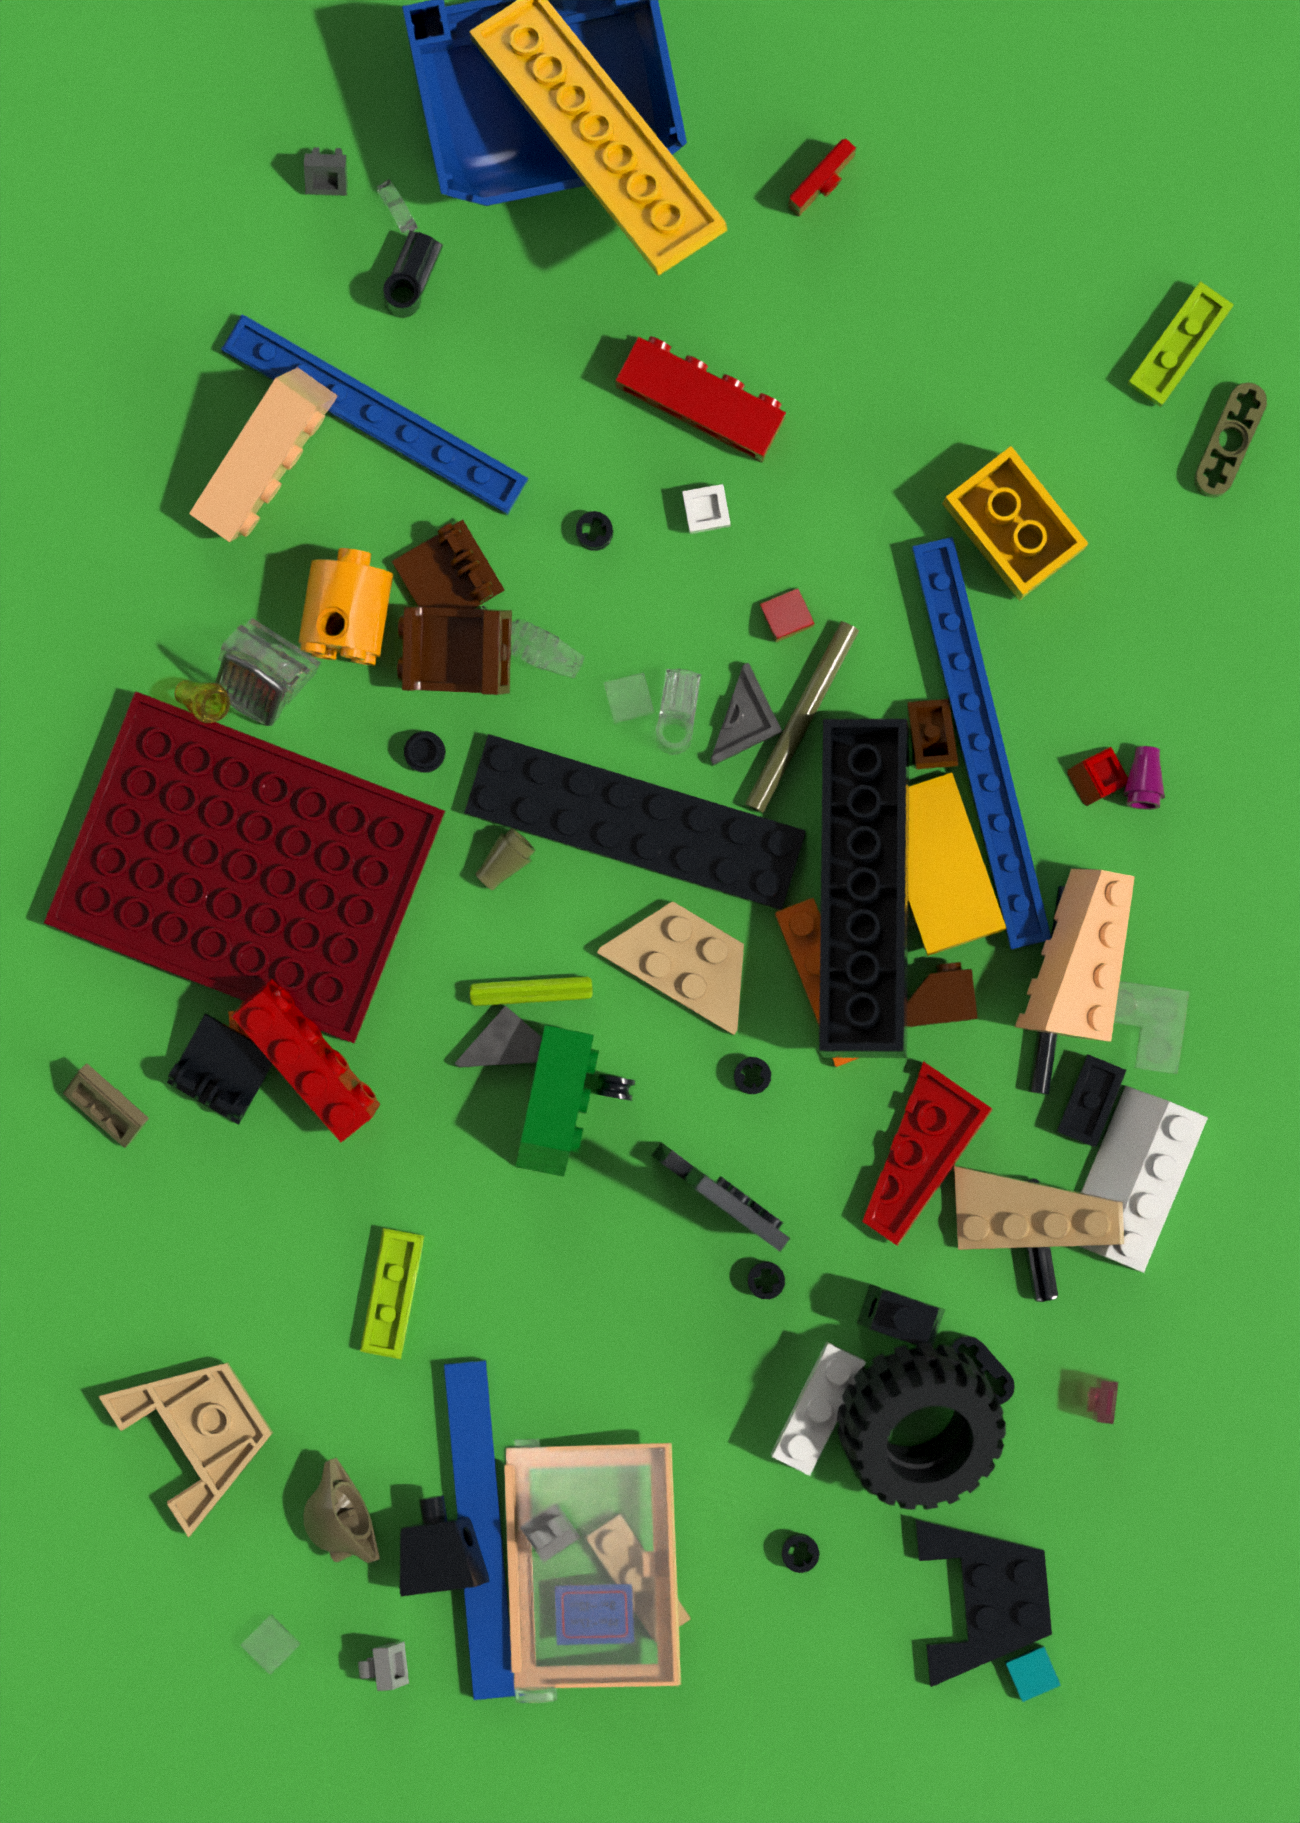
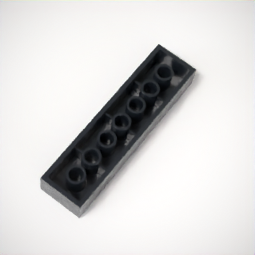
(864, 888)

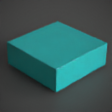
(1032, 1673)

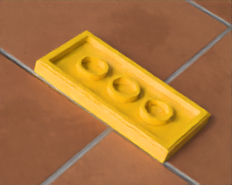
(946, 870)

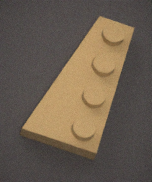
(1024, 1214)

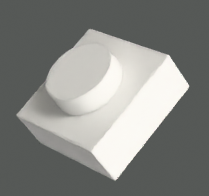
(706, 509)

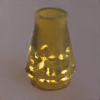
(204, 700)

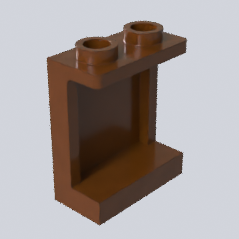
(455, 650)

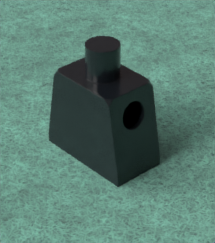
(900, 1316)
(439, 1552)

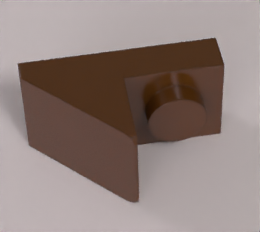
(932, 734)

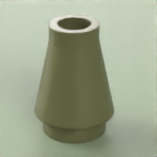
(506, 857)

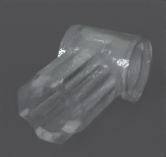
(678, 707)

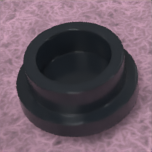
(424, 752)

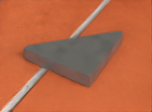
(747, 719)
(502, 1043)

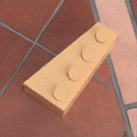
(262, 454)
(1082, 959)

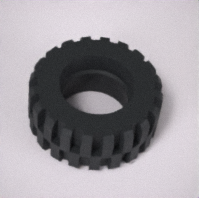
(940, 1466)

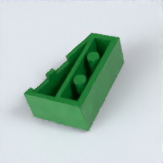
(556, 1100)

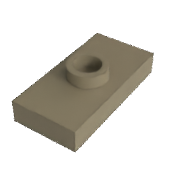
(105, 1105)

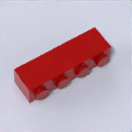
(701, 398)

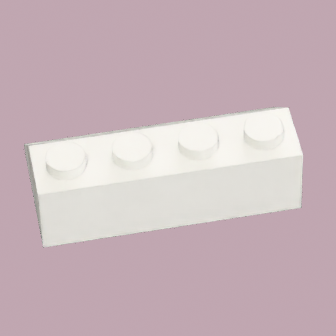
(1142, 1168)

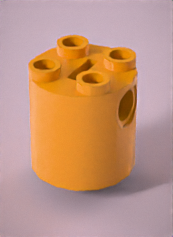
(347, 595)

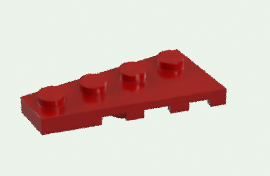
(929, 1142)

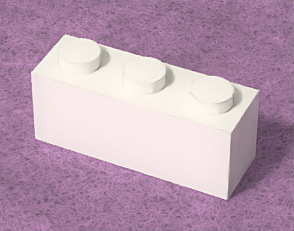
(816, 1409)

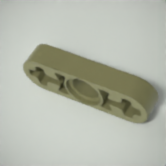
(1253, 417)

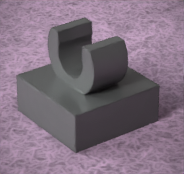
(325, 173)

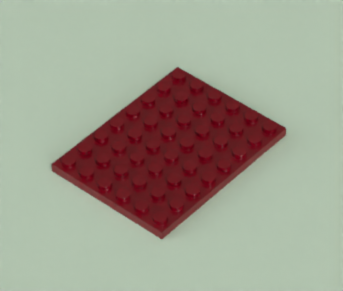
(244, 865)

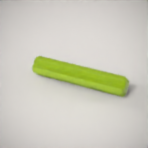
(531, 991)

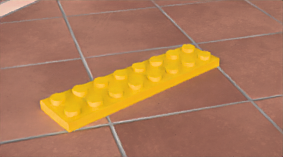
(598, 132)

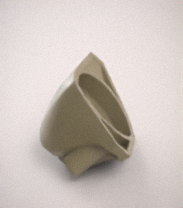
(339, 1518)

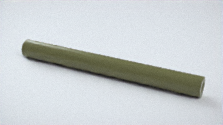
(802, 717)

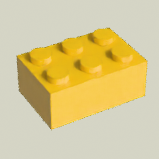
(1015, 523)

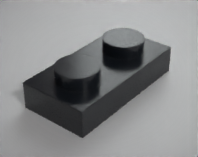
(1091, 1100)

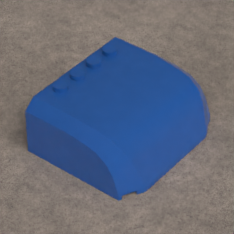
(479, 130)

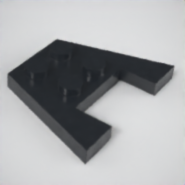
(726, 1197)
(1001, 1592)

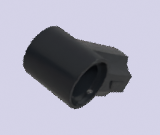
(412, 271)

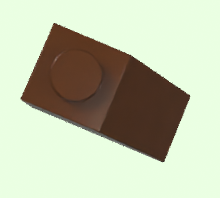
(943, 997)

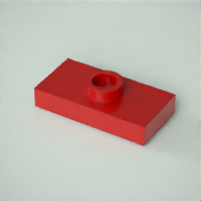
(823, 177)

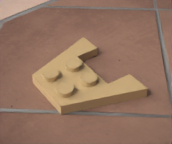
(211, 1423)

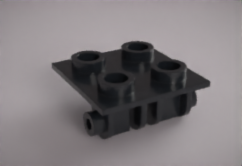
(220, 1069)

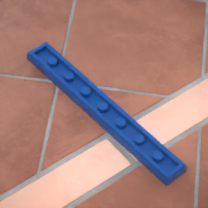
(381, 417)
(478, 1499)

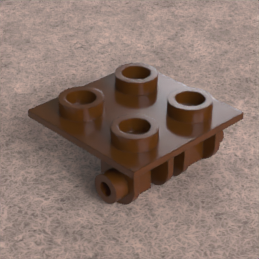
(449, 570)

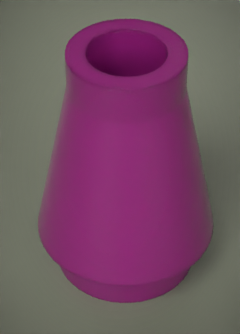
(1145, 780)

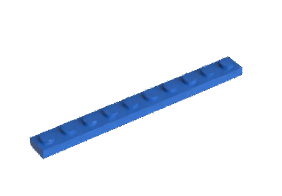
(981, 743)

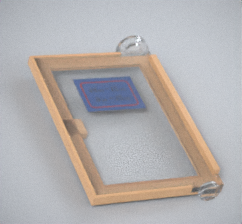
(611, 1598)

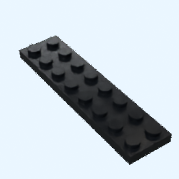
(635, 822)

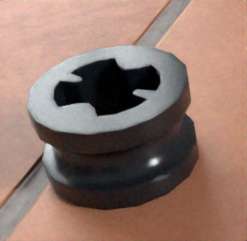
(601, 541)
(739, 1077)
(615, 1087)
(755, 1272)
(812, 1548)

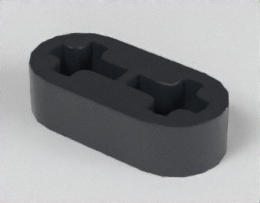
(989, 1363)

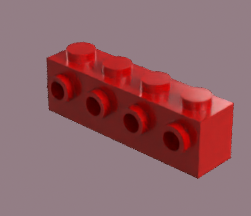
(306, 1060)

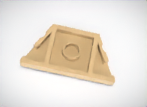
(684, 961)

